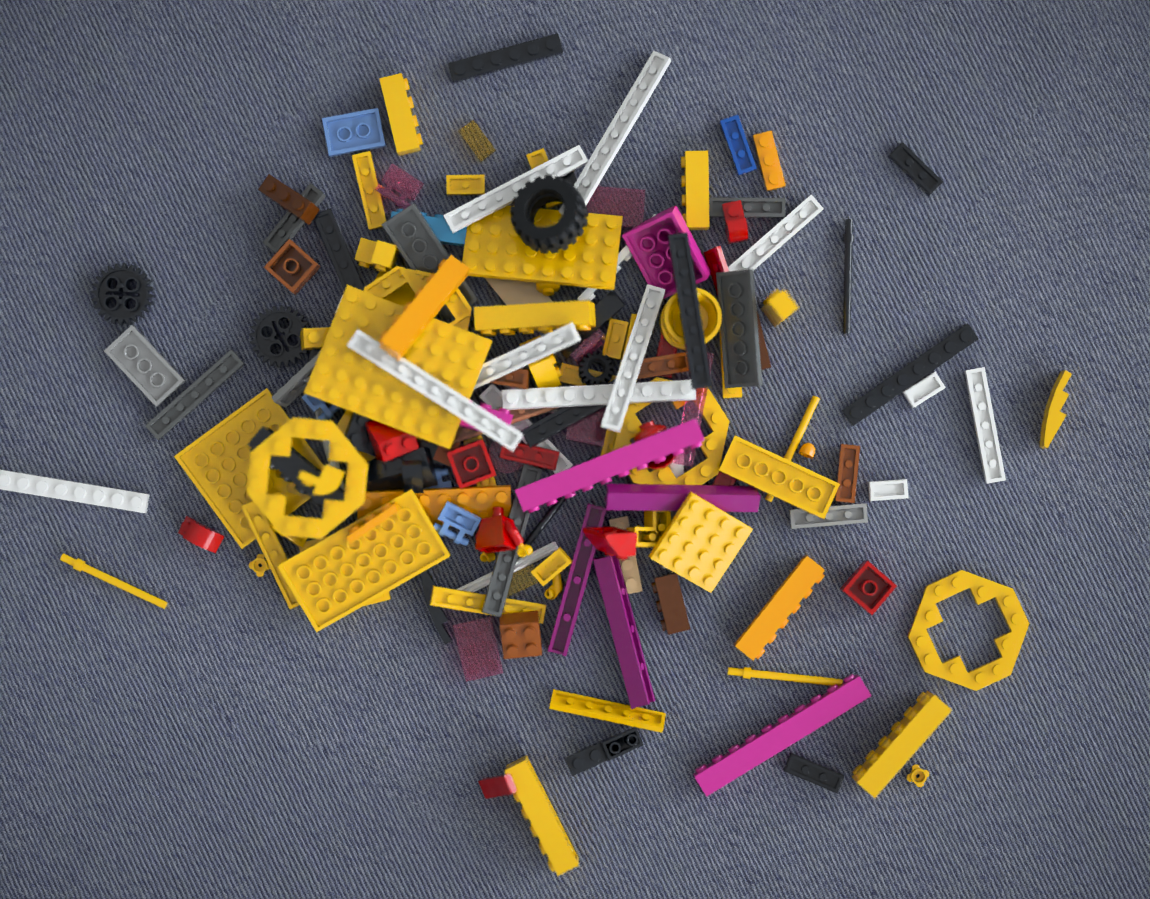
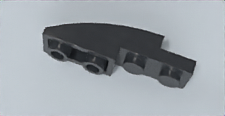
(603, 751)

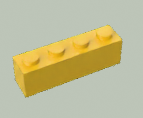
(400, 114)
(696, 189)
(778, 306)

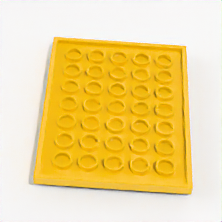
(366, 389)

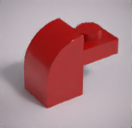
(735, 222)
(200, 535)

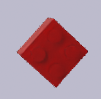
(470, 463)
(868, 587)

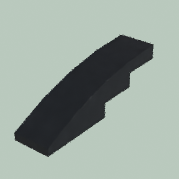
(604, 310)
(437, 613)

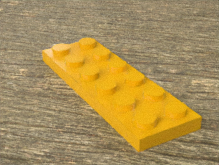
(779, 477)

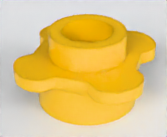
(255, 565)
(921, 779)

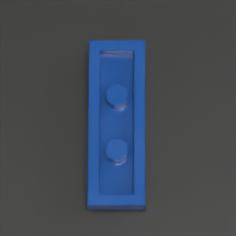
(738, 145)

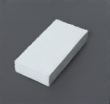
(923, 389)
(888, 490)

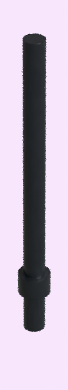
(848, 239)
(547, 517)

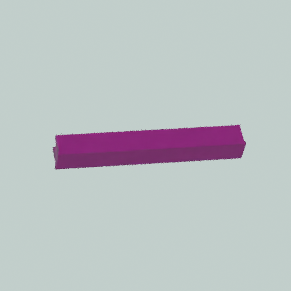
(671, 497)
(575, 583)
(624, 631)

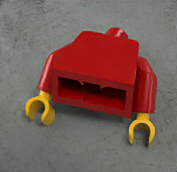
(499, 535)

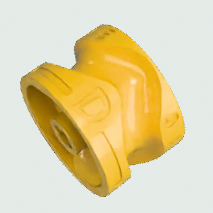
(671, 323)

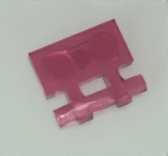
(403, 183)

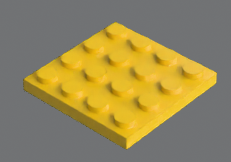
(700, 542)

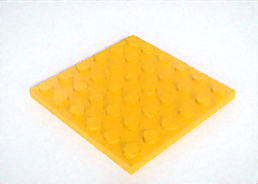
(221, 463)

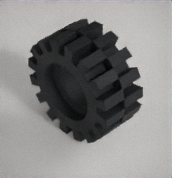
(599, 359)

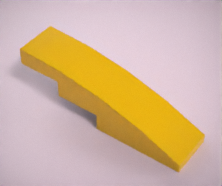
(1052, 416)

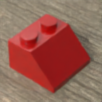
(389, 442)
(612, 541)

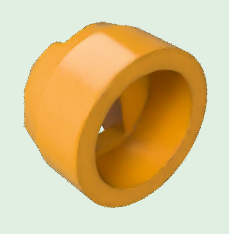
(807, 450)

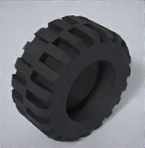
(533, 198)

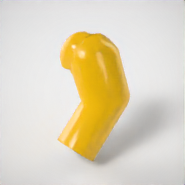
(555, 589)

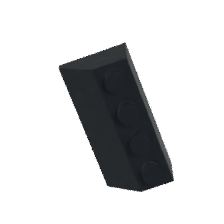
(389, 474)

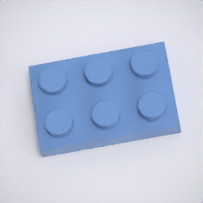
(353, 132)

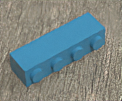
(442, 229)

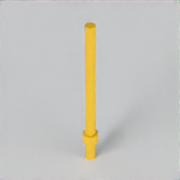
(799, 433)
(80, 565)
(747, 673)

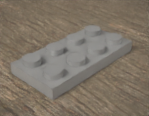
(144, 365)

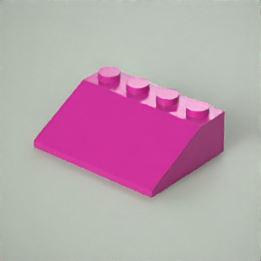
(652, 254)

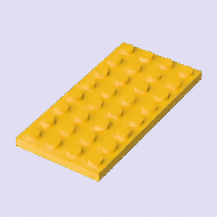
(498, 252)
(342, 576)

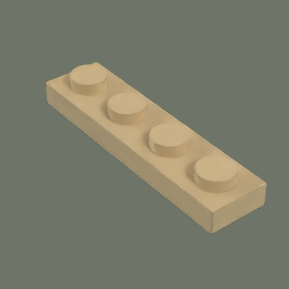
(629, 565)

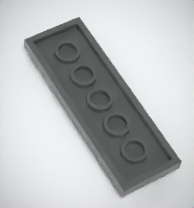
(421, 247)
(739, 328)

